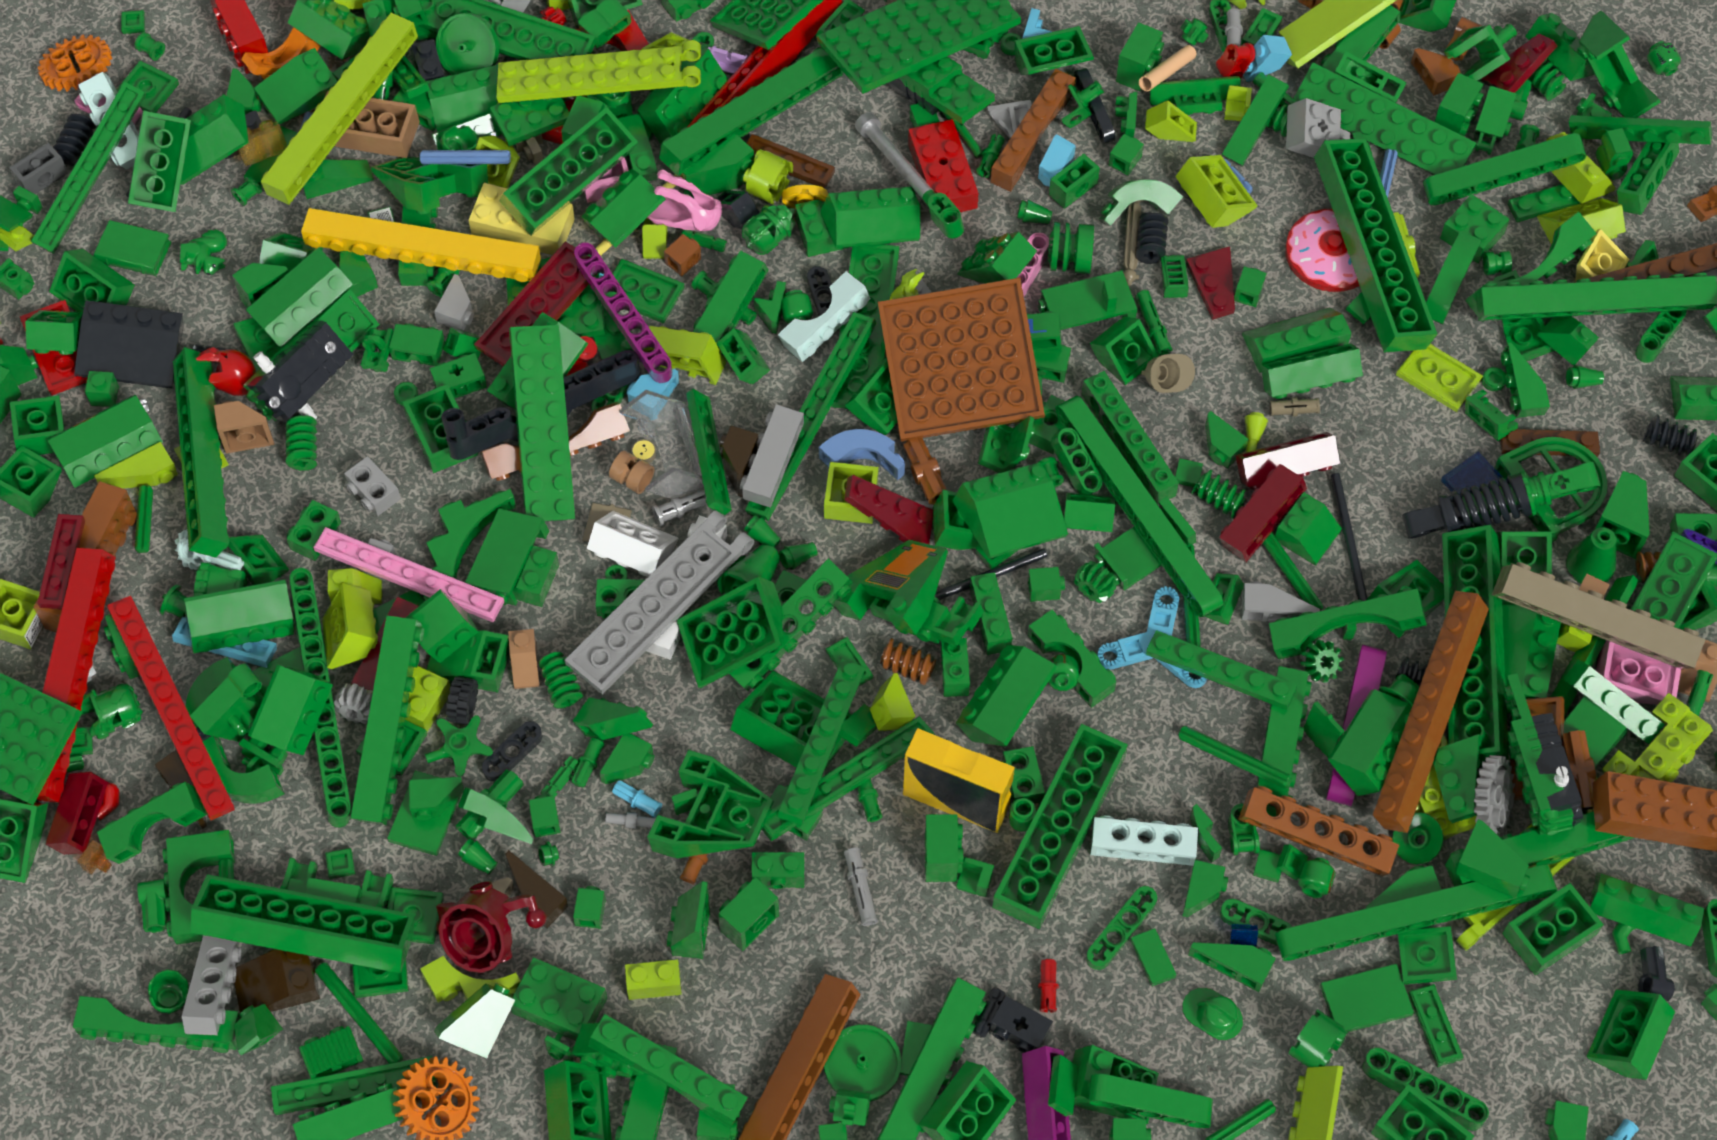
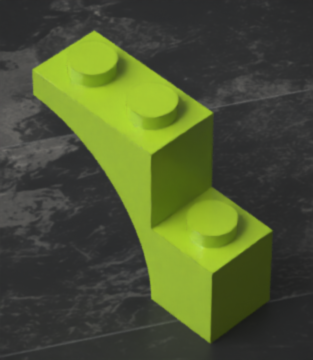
(447, 981)

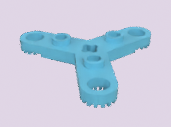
(1133, 648)

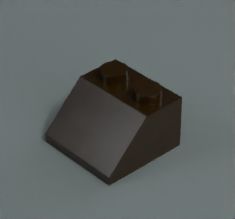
(736, 453)

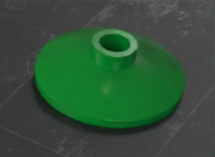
(1422, 853)

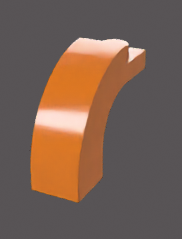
(270, 62)

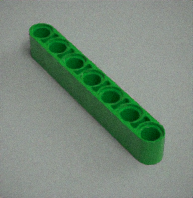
(1504, 169)

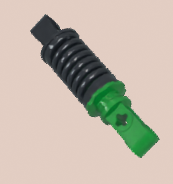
(1506, 496)

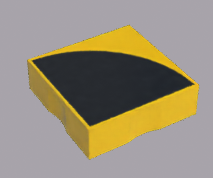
(957, 780)

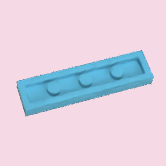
(256, 653)

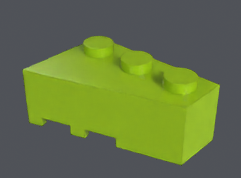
(690, 352)

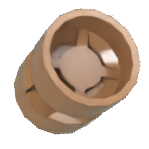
(631, 471)

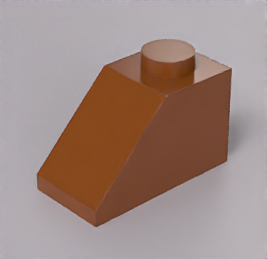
(1435, 70)

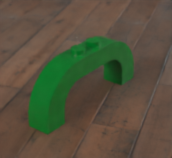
(250, 787)

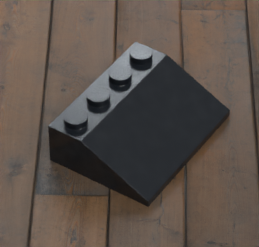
(130, 343)

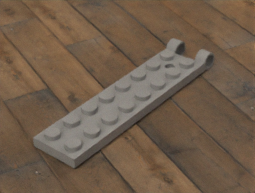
(656, 604)

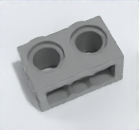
(375, 484)

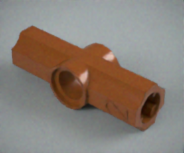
(924, 469)
(1581, 765)

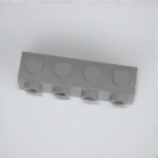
(772, 456)

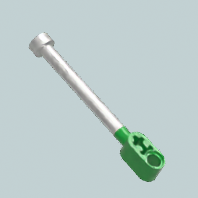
(941, 208)

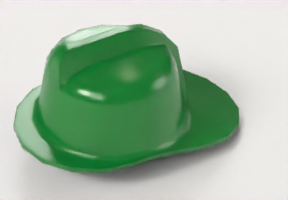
(1402, 689)
(1213, 1013)

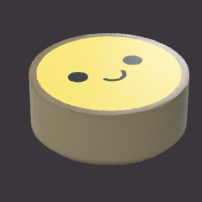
(644, 450)

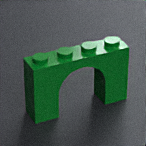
(184, 858)

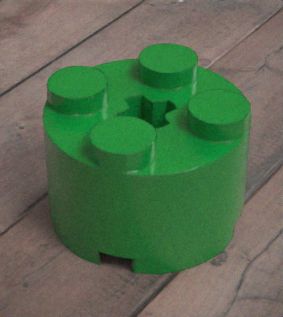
(1317, 1040)

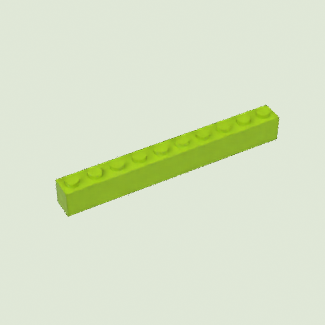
(339, 108)

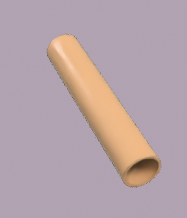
(1167, 68)

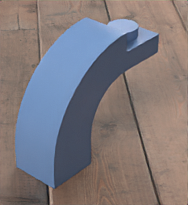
(863, 445)

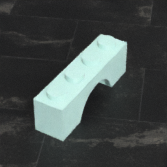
(805, 336)

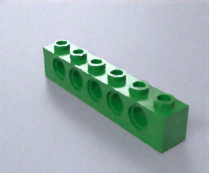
(1129, 436)
(826, 574)

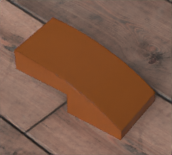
(1704, 206)

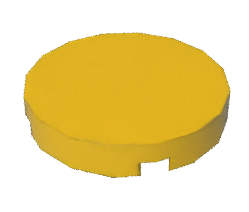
(803, 193)

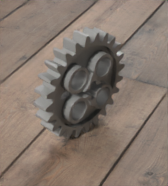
(1495, 794)

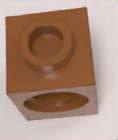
(682, 255)

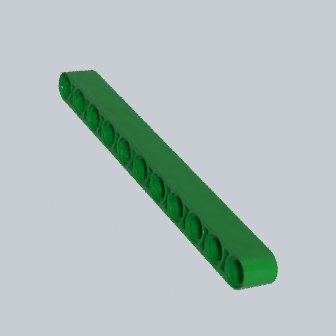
(1141, 508)
(324, 729)
(1406, 915)

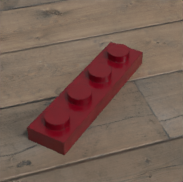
(60, 560)

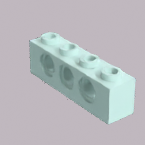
(92, 92)
(1131, 847)

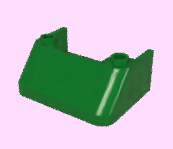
(1604, 51)

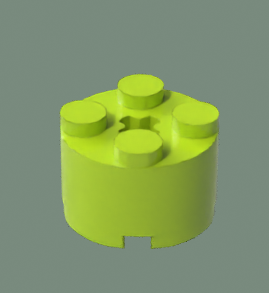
(768, 176)

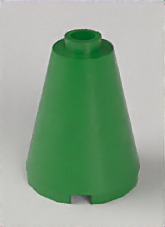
(1593, 556)
(760, 563)

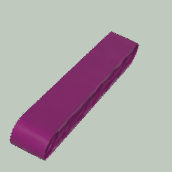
(627, 322)
(1366, 678)

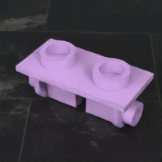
(727, 61)

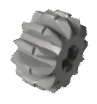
(353, 703)

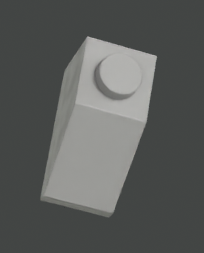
(454, 307)

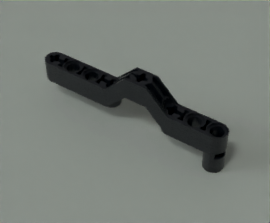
(499, 425)

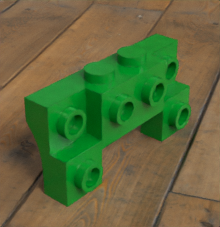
(940, 623)
(302, 879)

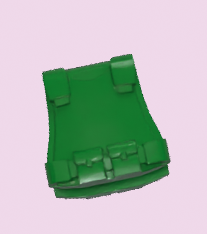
(215, 579)

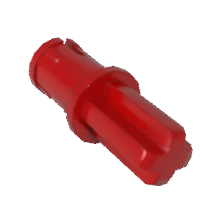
(1048, 985)

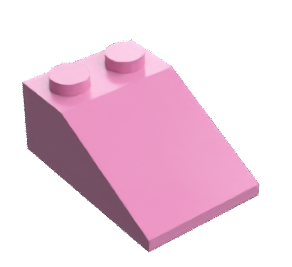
(1637, 675)

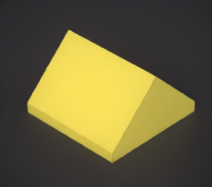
(1600, 257)

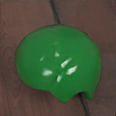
(459, 139)
(168, 991)

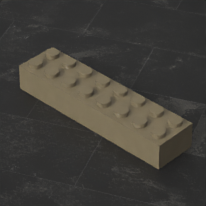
(1599, 617)

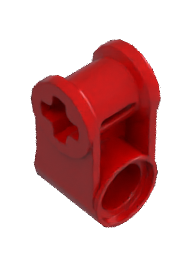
(1235, 60)

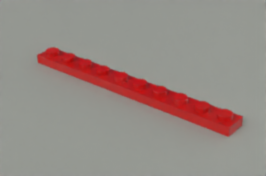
(171, 708)

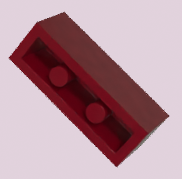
(76, 813)

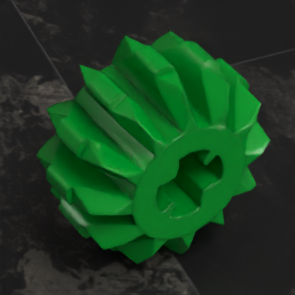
(1095, 581)
(1330, 664)

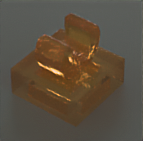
(94, 858)

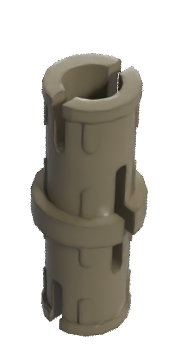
(1311, 406)

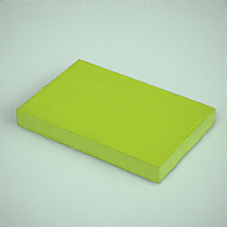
(1439, 376)

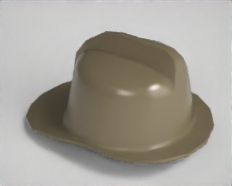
(1170, 373)

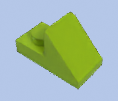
(654, 240)

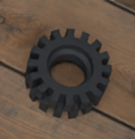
(462, 700)

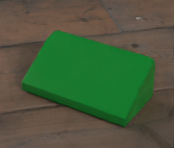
(1230, 588)

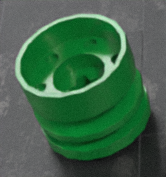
(1071, 247)

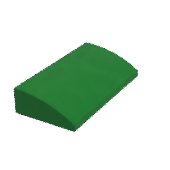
(875, 401)

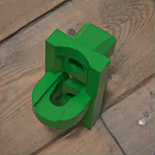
(372, 359)

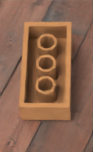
(382, 128)

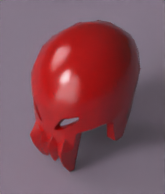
(231, 371)

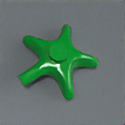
(459, 744)

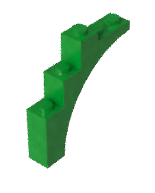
(462, 528)

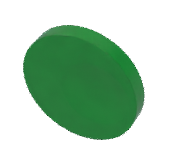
(467, 43)
(864, 1061)

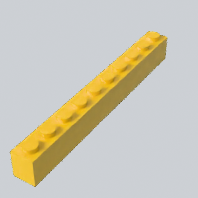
(421, 245)

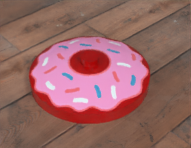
(1319, 253)

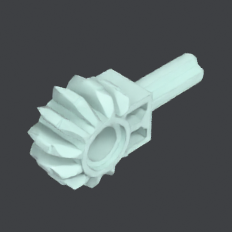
(193, 559)

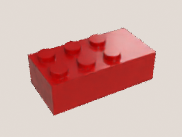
(239, 29)

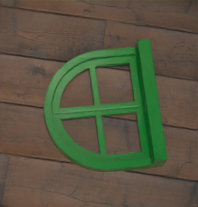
(1545, 518)

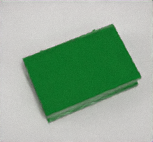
(132, 248)

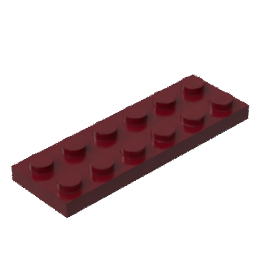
(548, 292)

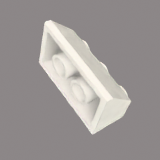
(631, 543)

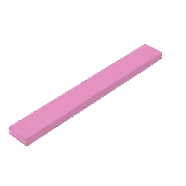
(407, 573)

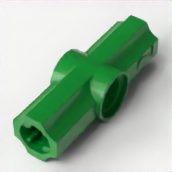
(501, 791)

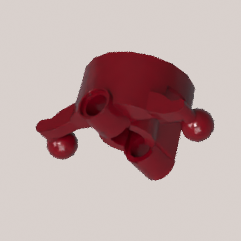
(477, 929)

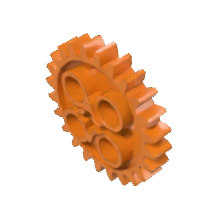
(58, 69)
(419, 1083)

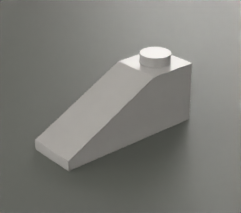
(1269, 603)

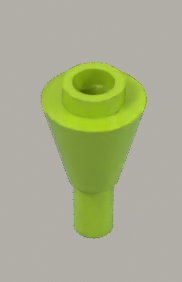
(1255, 426)

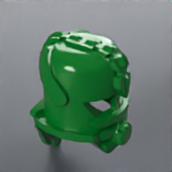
(768, 228)
(113, 708)

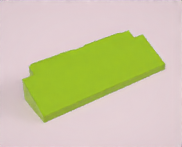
(1326, 25)

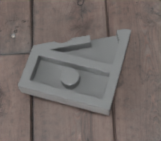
(1009, 115)

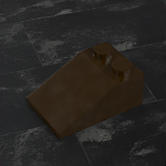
(277, 980)

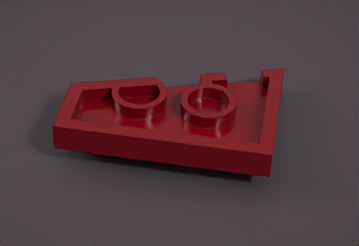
(1521, 65)
(1214, 281)

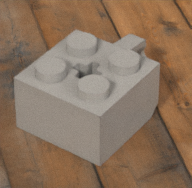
(1310, 125)

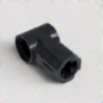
(1654, 973)

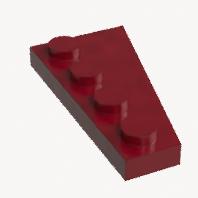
(892, 510)

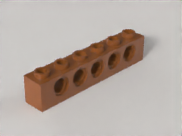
(1255, 813)

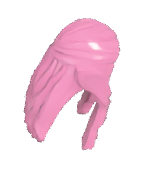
(682, 210)

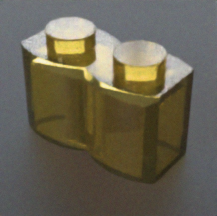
(263, 143)

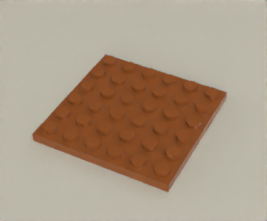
(961, 359)

